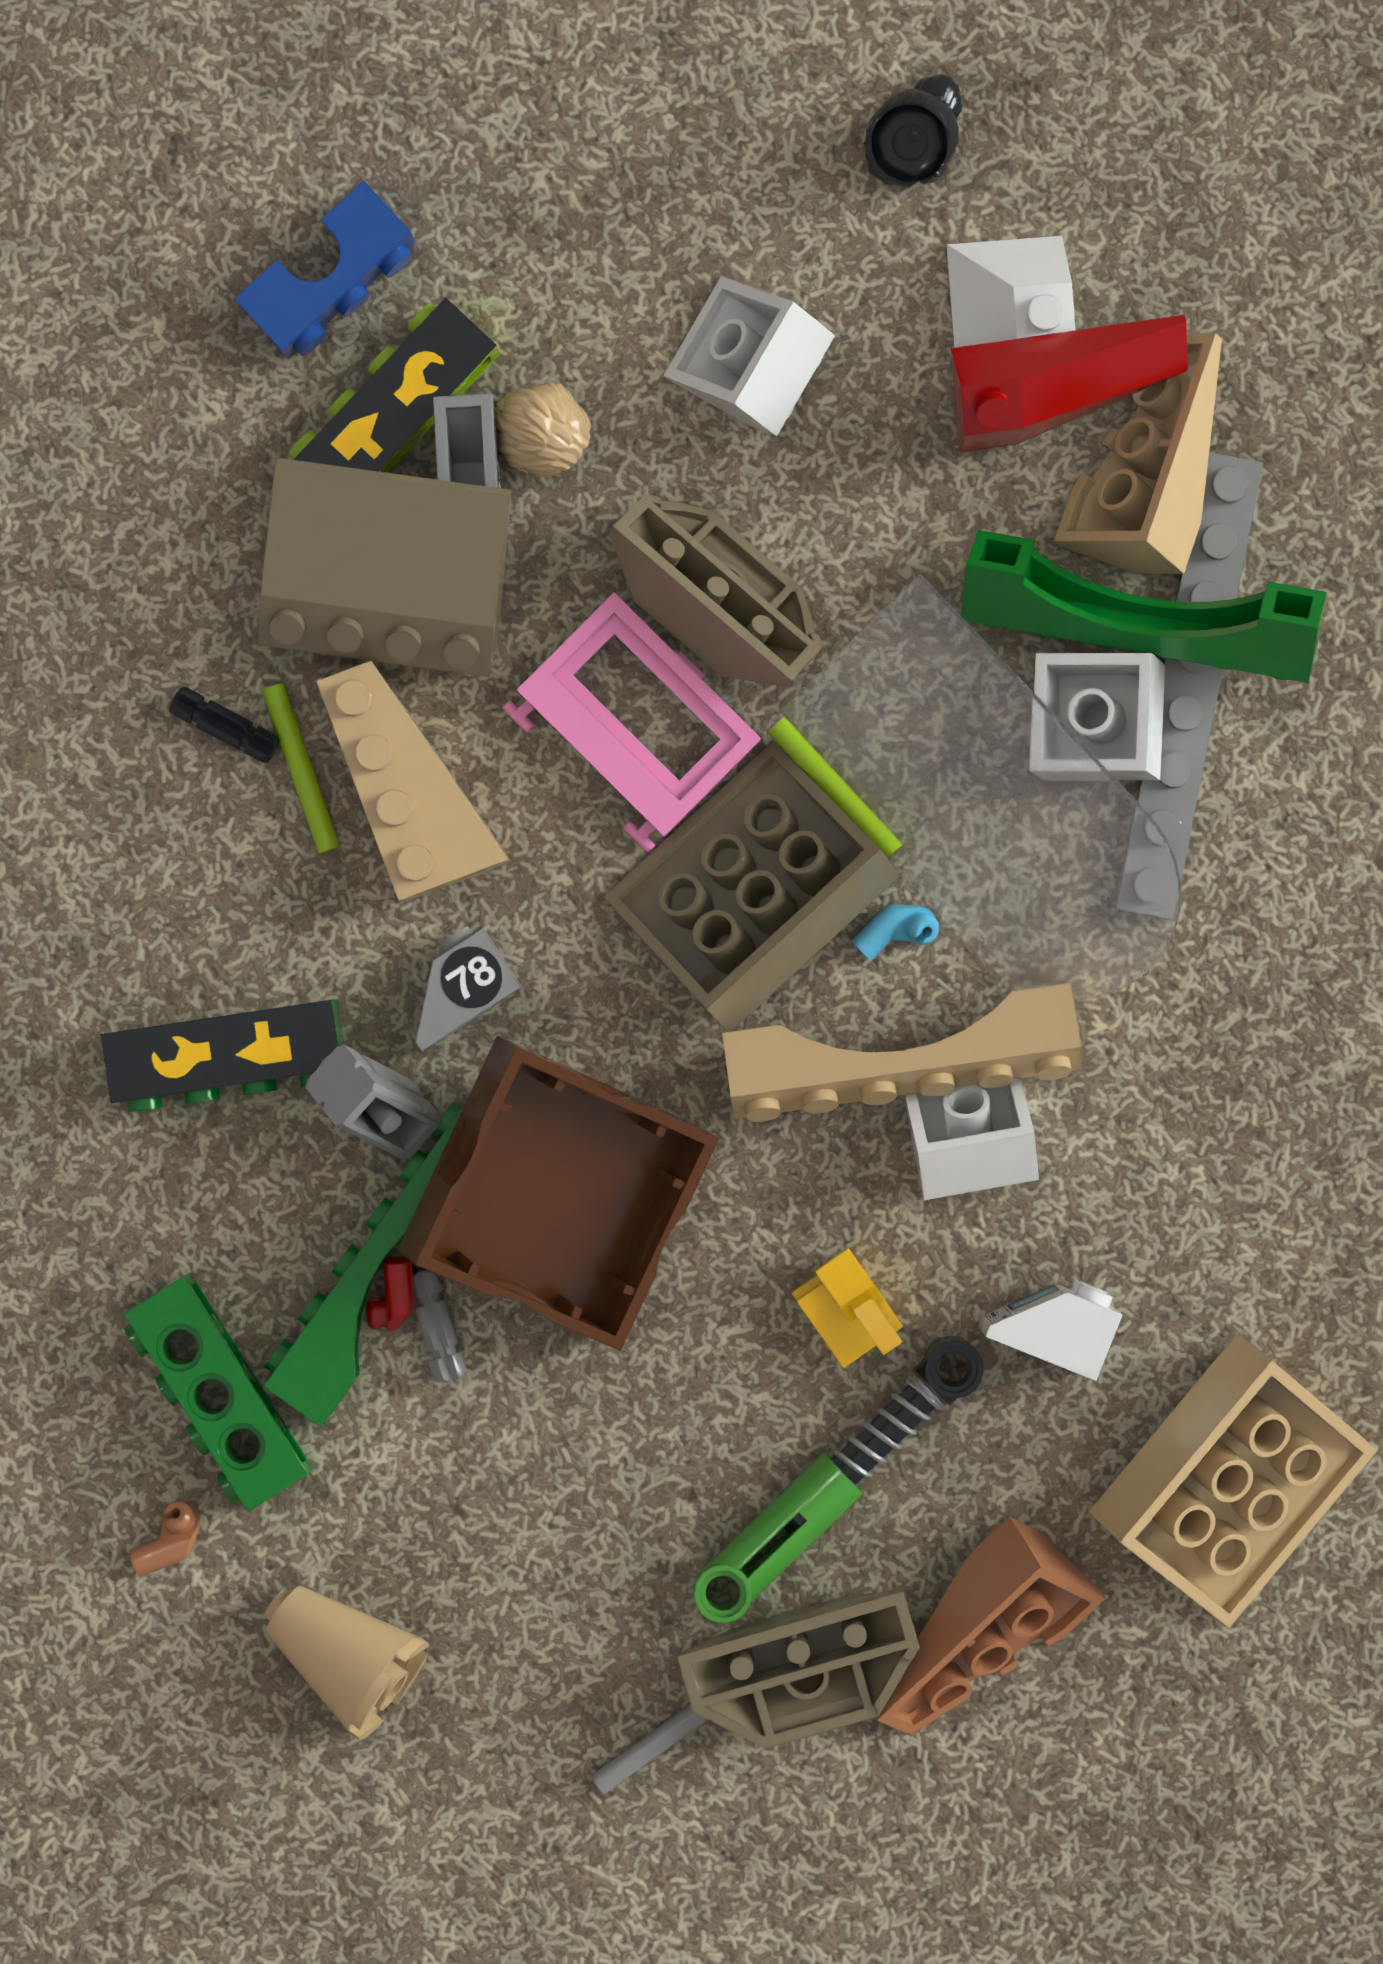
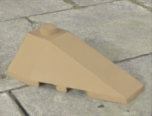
(1151, 486)

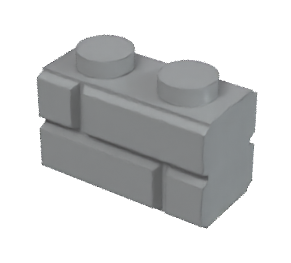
(373, 1102)

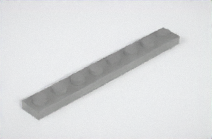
(1192, 687)

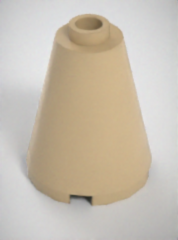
(345, 1655)

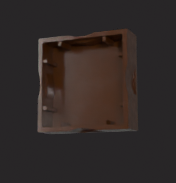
(557, 1193)

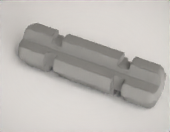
(437, 1327)

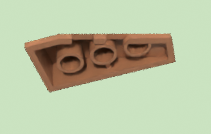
(997, 1604)

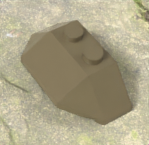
(715, 591)
(803, 1668)

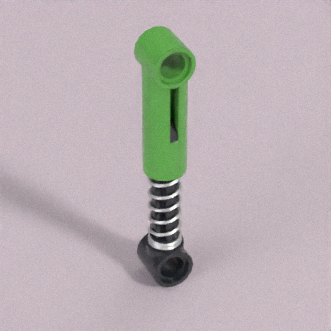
(831, 1485)

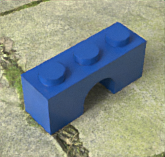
(297, 310)

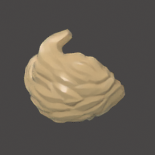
(541, 429)

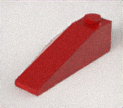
(1043, 381)

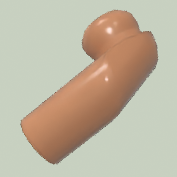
(174, 1541)

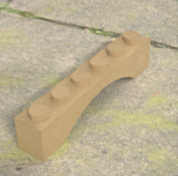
(1021, 1038)

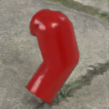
(399, 1295)

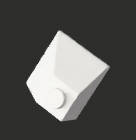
(1009, 289)

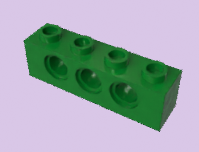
(218, 1358)

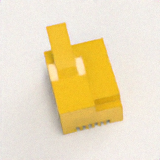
(848, 1309)

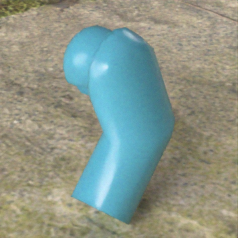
(896, 923)

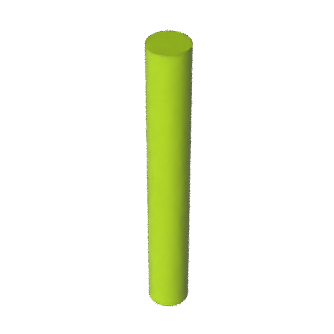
(301, 768)
(833, 785)

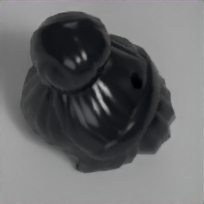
(932, 113)

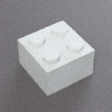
(1109, 705)

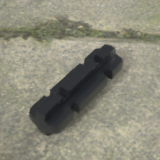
(224, 724)

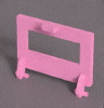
(609, 744)

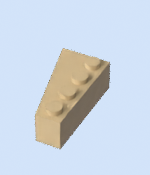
(411, 800)

